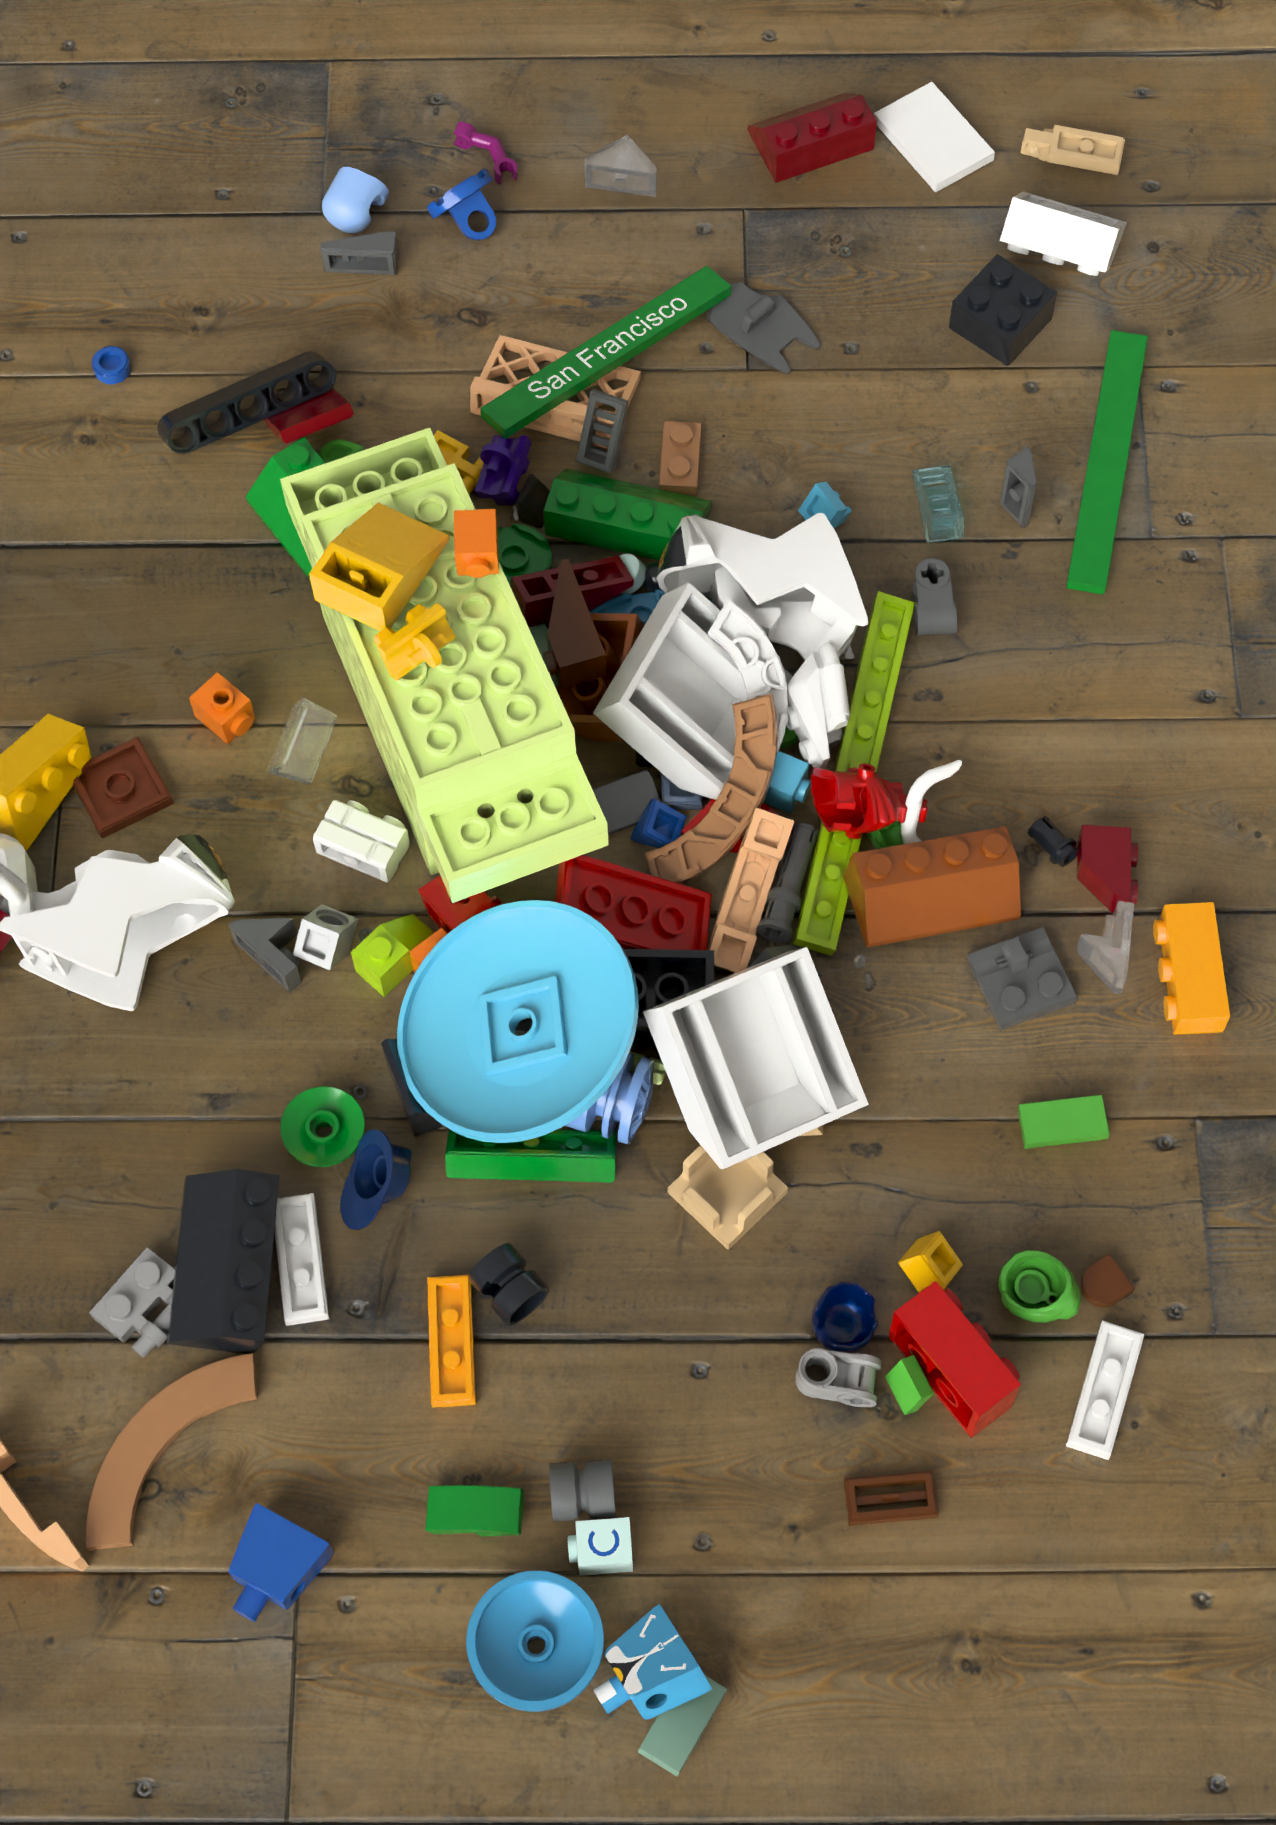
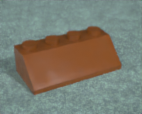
(934, 886)

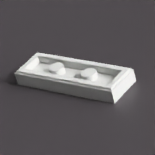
(300, 1260)
(1105, 1390)

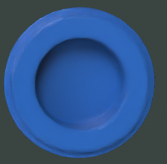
(111, 365)

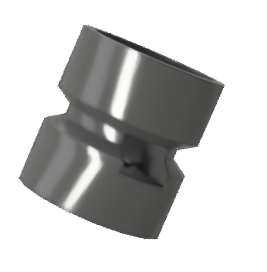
(582, 1490)

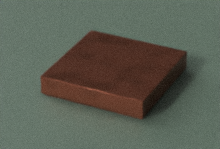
(121, 788)

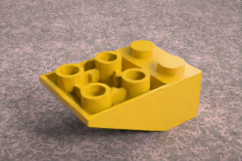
(376, 566)

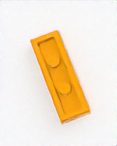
(451, 1341)

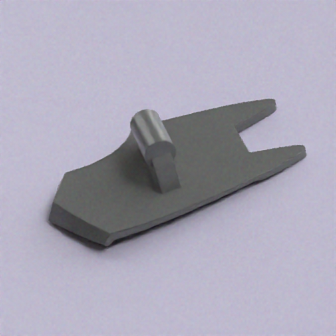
(761, 324)

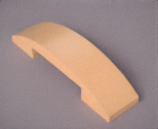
(748, 889)
(53, 1539)

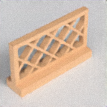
(566, 418)

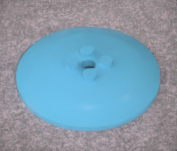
(476, 989)

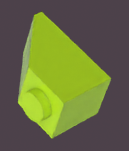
(384, 953)

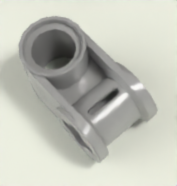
(842, 1377)

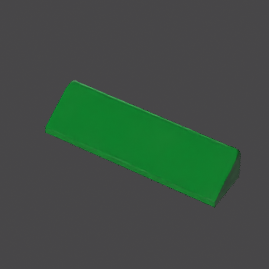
(551, 1157)

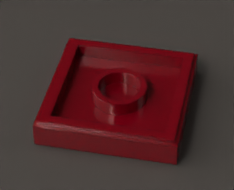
(310, 416)

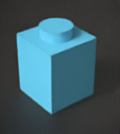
(788, 783)

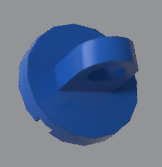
(464, 200)

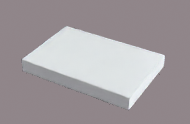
(934, 136)

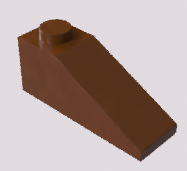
(573, 642)

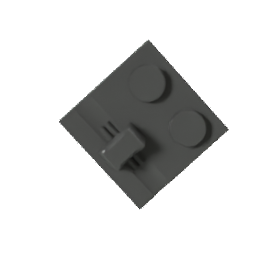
(1021, 978)

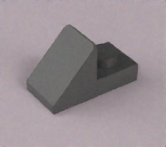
(265, 943)

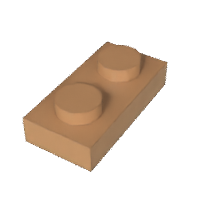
(680, 457)

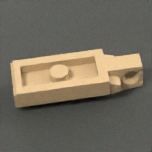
(1075, 148)

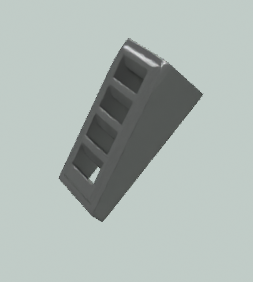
(362, 254)
(595, 457)

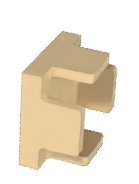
(729, 1198)

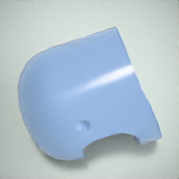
(350, 197)

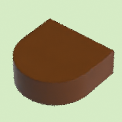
(1105, 1283)

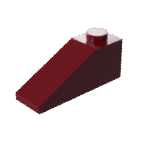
(597, 579)

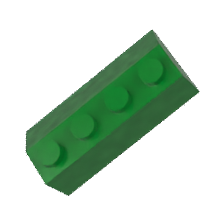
(268, 498)
(616, 513)

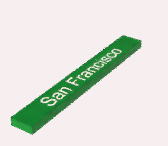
(605, 352)

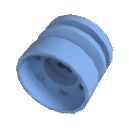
(623, 1102)

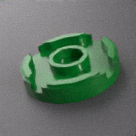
(522, 551)

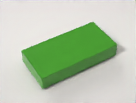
(1063, 1121)

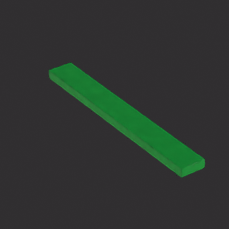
(1107, 463)

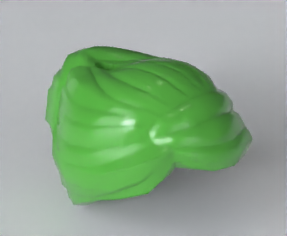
(1033, 1279)

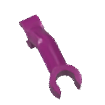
(468, 137)

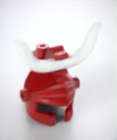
(865, 803)

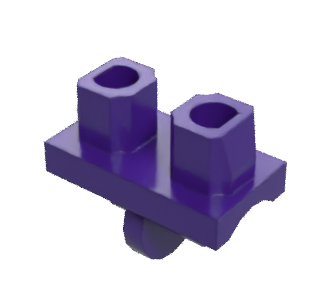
(503, 466)

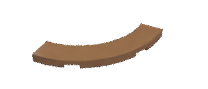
(732, 811)
(150, 1434)

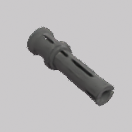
(785, 897)

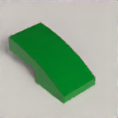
(475, 1510)

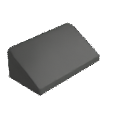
(1019, 486)
(626, 800)

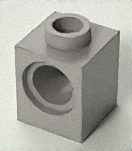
(325, 936)

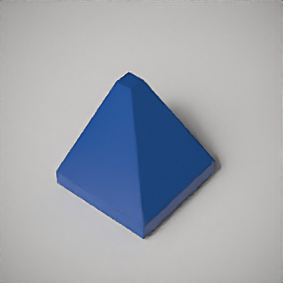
(658, 825)

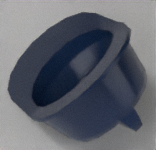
(375, 1178)

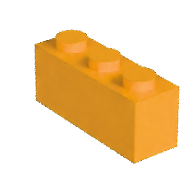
(1192, 968)

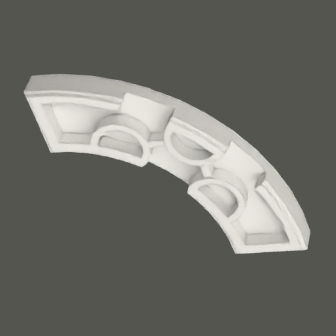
(754, 658)

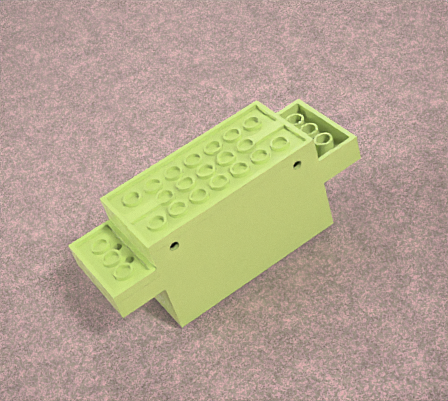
(482, 737)

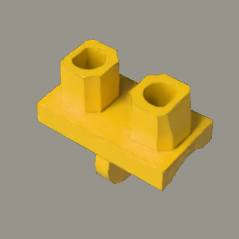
(415, 642)

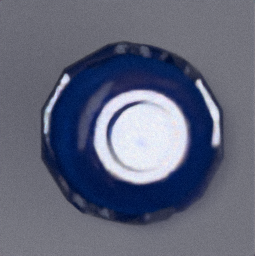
(844, 1317)

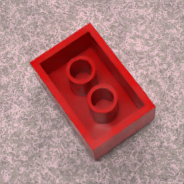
(955, 1358)

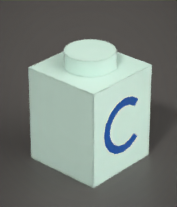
(601, 1546)

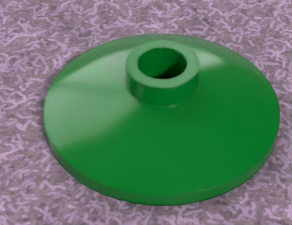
(318, 1109)

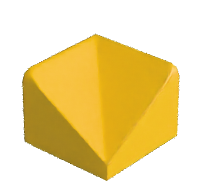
(930, 1261)

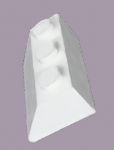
(1062, 233)

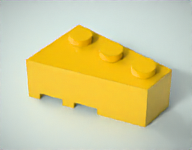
(38, 775)

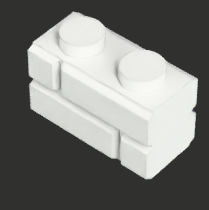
(362, 839)

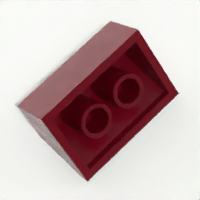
(815, 135)

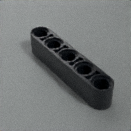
(229, 398)

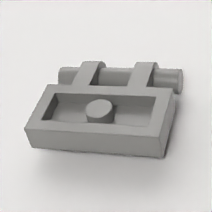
(134, 1298)

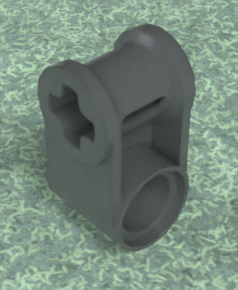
(933, 603)

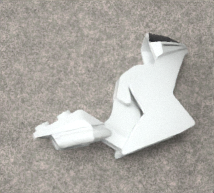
(800, 597)
(113, 916)

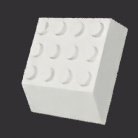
(678, 695)
(756, 1058)

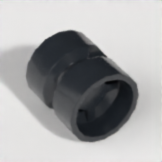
(505, 1280)

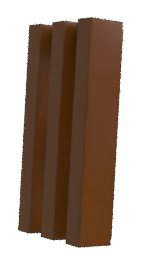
(892, 1515)

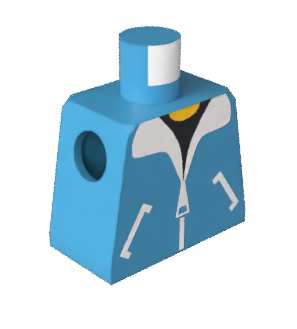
(651, 1668)

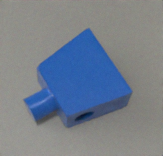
(275, 1562)

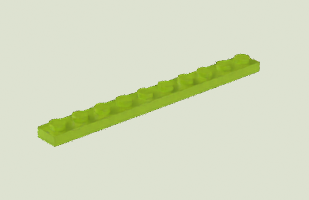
(859, 744)

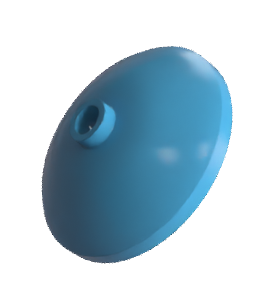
(527, 1609)

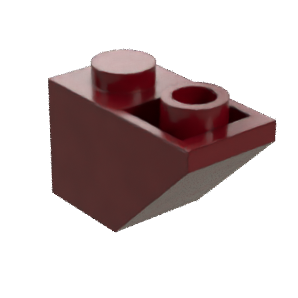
(1106, 864)

